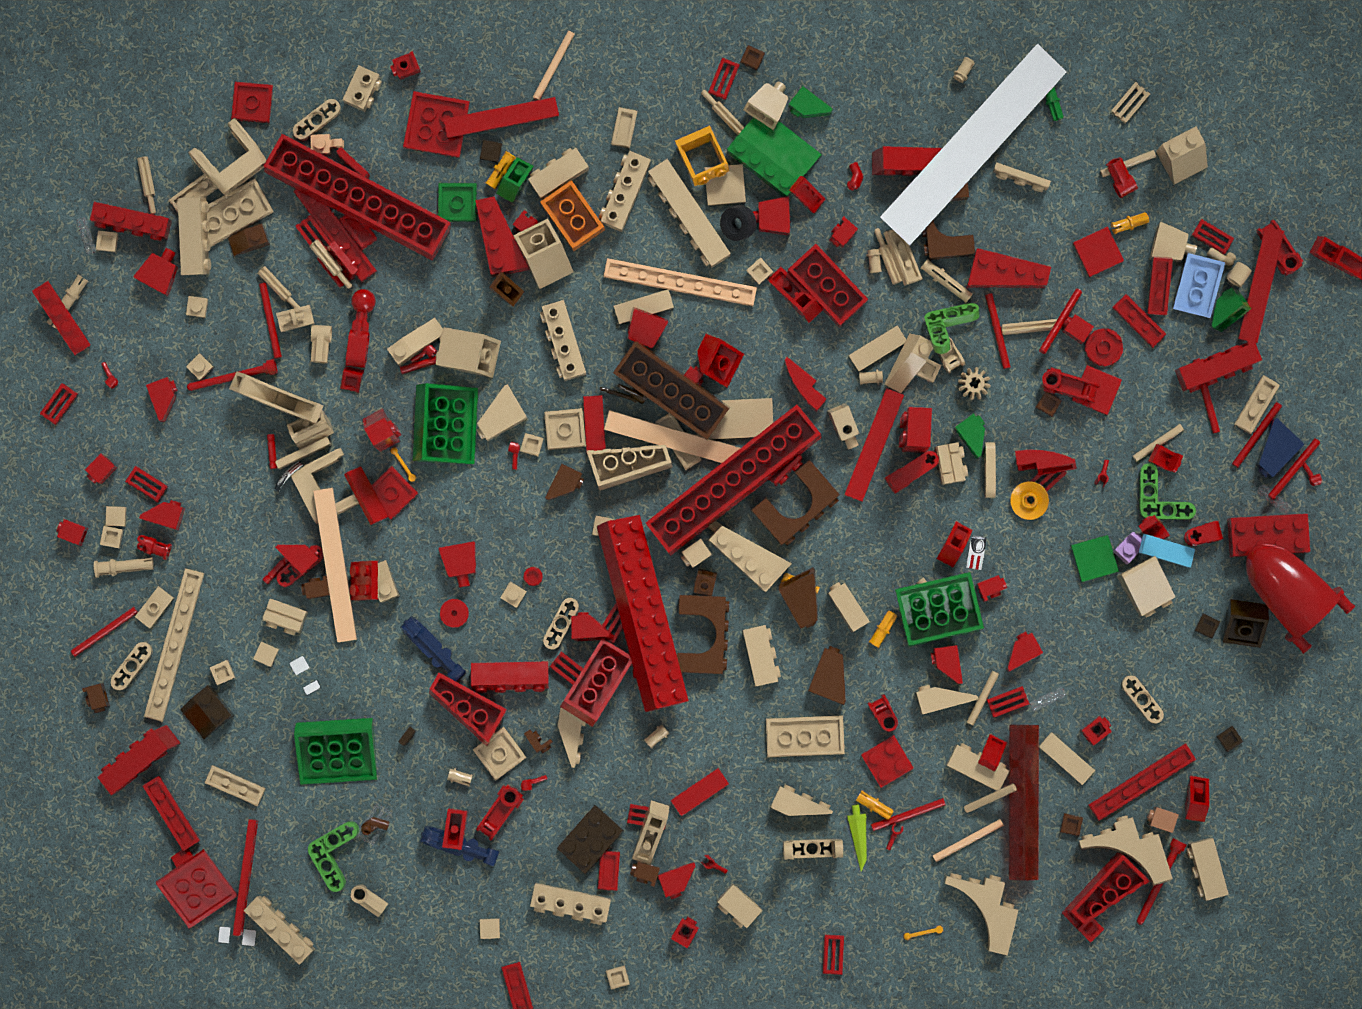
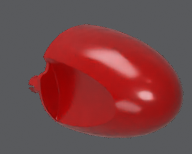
(1292, 591)

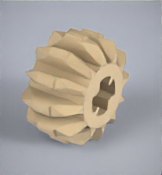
(968, 379)

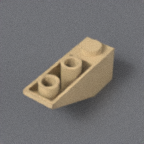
(571, 735)
(793, 804)

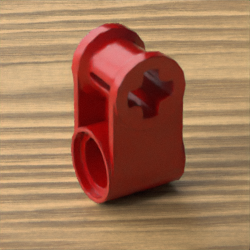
(1206, 533)
(883, 712)

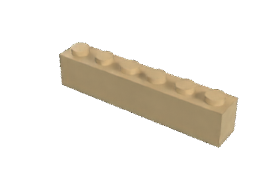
(689, 214)

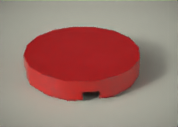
(1104, 347)

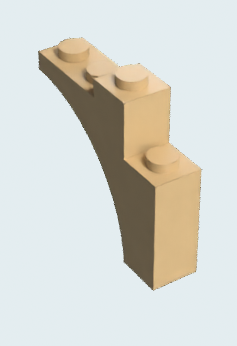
(276, 398)
(1125, 839)
(998, 918)

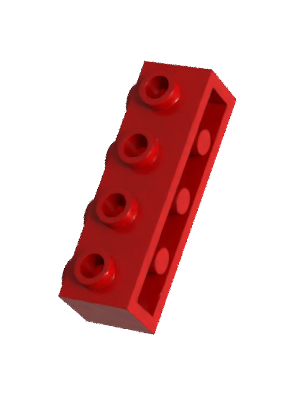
(130, 220)
(509, 676)

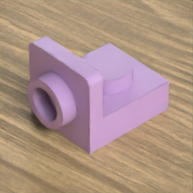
(1129, 547)

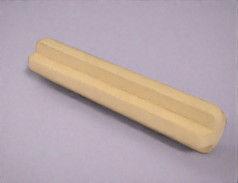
(1026, 327)

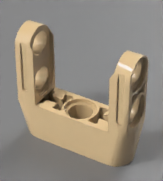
(239, 170)
(307, 483)
(837, 848)

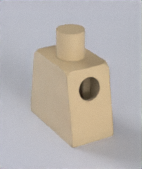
(767, 104)
(1171, 243)
(840, 417)

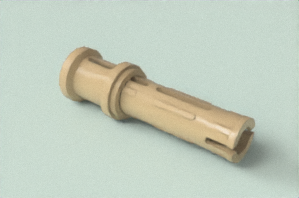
(113, 567)

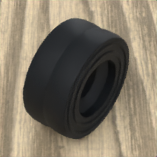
(747, 219)

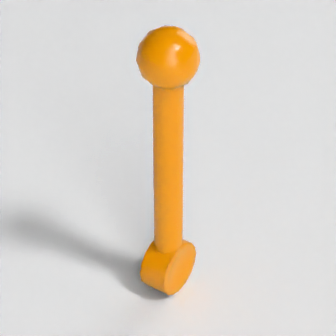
(412, 477)
(939, 929)

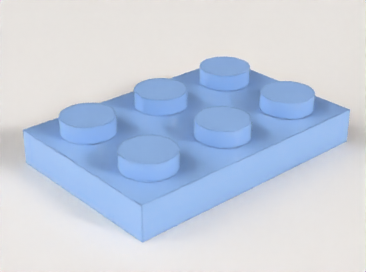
(1198, 285)

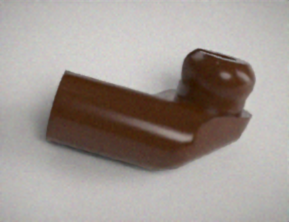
(372, 824)

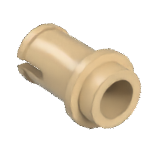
(962, 72)
(874, 260)
(871, 377)
(656, 736)
(459, 777)

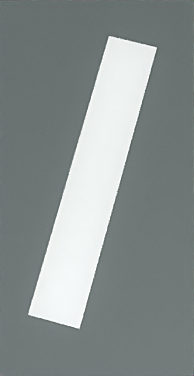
(973, 144)

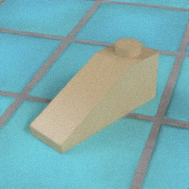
(415, 341)
(909, 362)
(937, 698)
(651, 832)

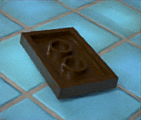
(590, 839)

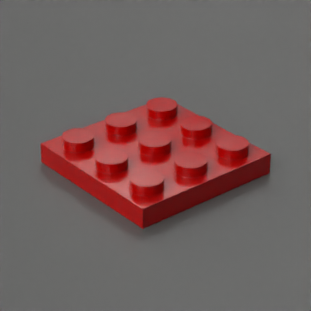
(426, 126)
(196, 888)

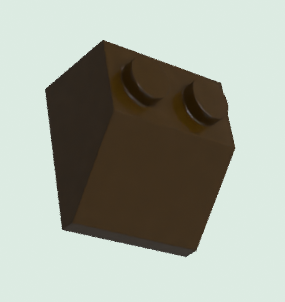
(1246, 623)
(206, 711)

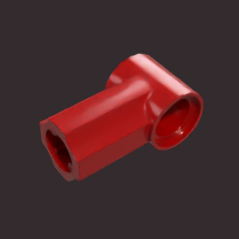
(1123, 181)

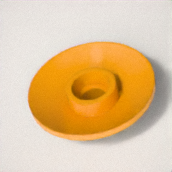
(1020, 502)

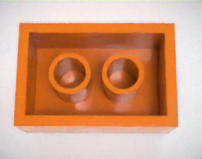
(572, 215)

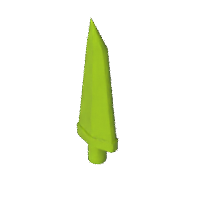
(858, 829)

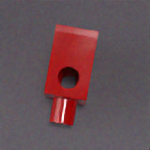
(774, 216)
(158, 272)
(645, 327)
(459, 561)

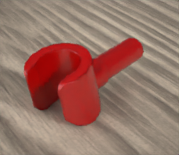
(429, 350)
(111, 381)
(514, 448)
(1102, 476)
(1313, 479)
(527, 784)
(893, 836)
(711, 864)

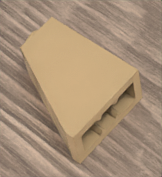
(501, 415)
(847, 606)

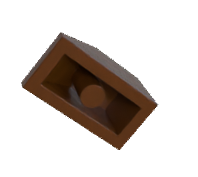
(249, 240)
(506, 289)
(564, 482)

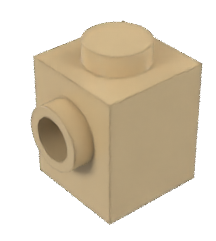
(695, 554)

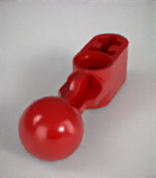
(358, 340)

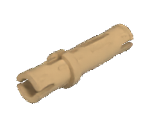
(72, 294)
(964, 295)

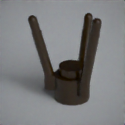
(634, 395)

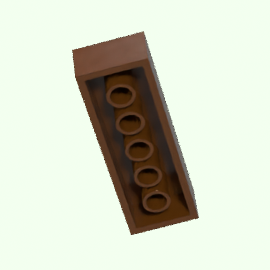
(671, 390)

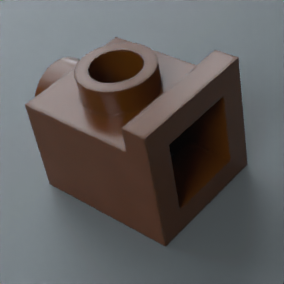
(316, 588)
(97, 697)
(645, 872)

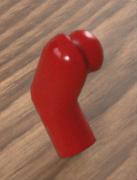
(857, 177)

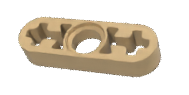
(330, 114)
(990, 469)
(553, 625)
(126, 680)
(1147, 714)

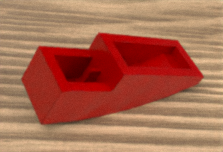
(1337, 256)
(804, 385)
(1044, 461)

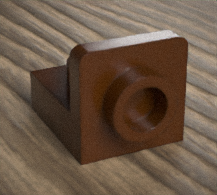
(705, 582)
(534, 739)

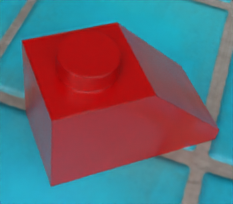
(162, 396)
(165, 514)
(954, 544)
(300, 556)
(588, 628)
(1023, 650)
(947, 661)
(1197, 799)
(455, 828)
(676, 880)

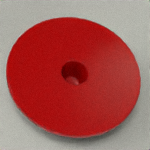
(454, 613)

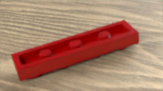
(61, 317)
(171, 813)

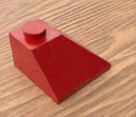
(718, 359)

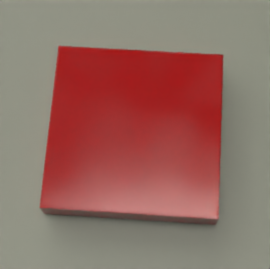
(252, 102)
(1098, 252)
(1105, 393)
(393, 492)

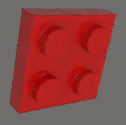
(364, 580)
(887, 761)

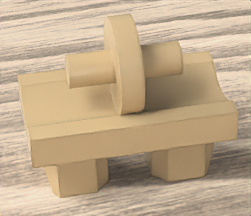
(295, 318)

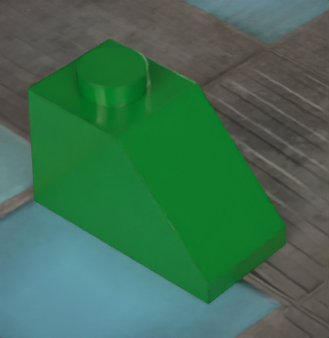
(808, 105)
(514, 179)
(1229, 309)
(972, 433)

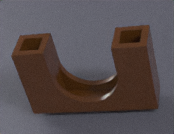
(944, 247)
(784, 528)
(713, 609)

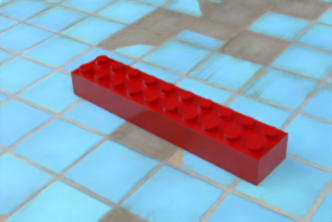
(357, 197)
(733, 479)
(642, 613)

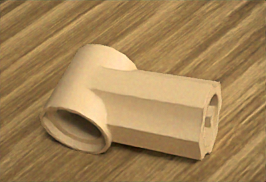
(1238, 275)
(320, 339)
(370, 901)

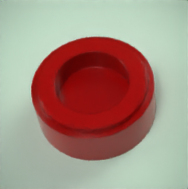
(533, 576)

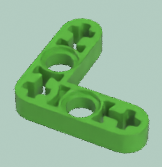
(935, 323)
(1153, 500)
(327, 847)

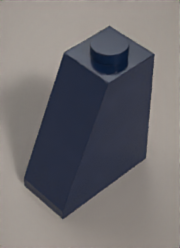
(1277, 449)

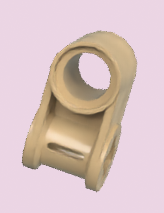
(951, 355)

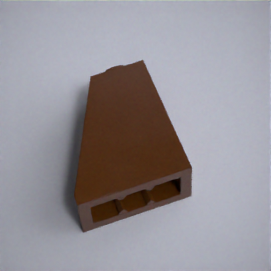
(801, 597)
(829, 676)

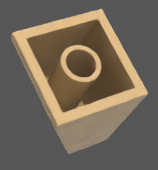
(1183, 155)
(543, 253)
(468, 352)
(1147, 587)

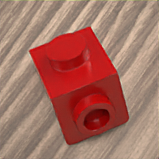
(1165, 458)
(1154, 527)

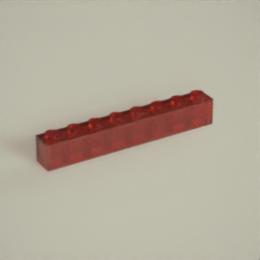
(1024, 802)

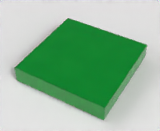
(457, 202)
(1094, 558)

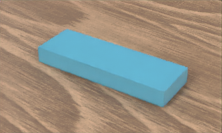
(1166, 550)

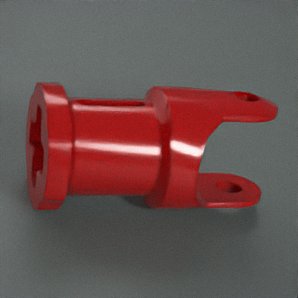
(152, 546)

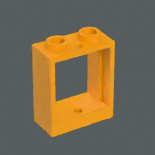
(695, 140)

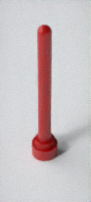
(267, 368)
(1176, 848)

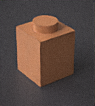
(1162, 819)

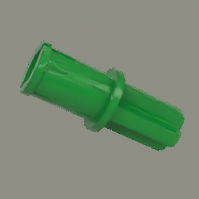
(1054, 105)

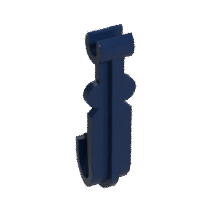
(431, 647)
(434, 837)

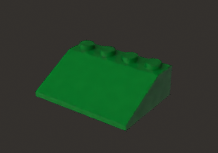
(773, 155)
(445, 424)
(939, 609)
(336, 751)

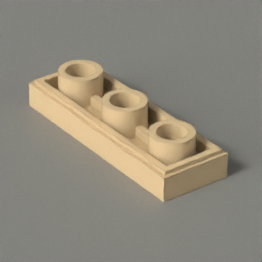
(1020, 177)

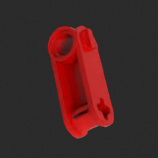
(1286, 252)
(1070, 385)
(903, 477)
(499, 812)

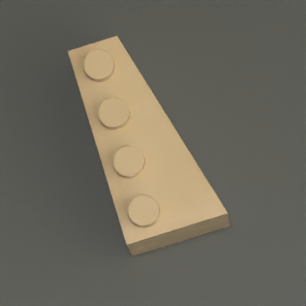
(627, 464)
(749, 557)

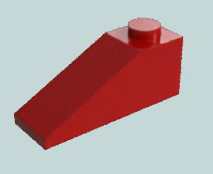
(795, 294)

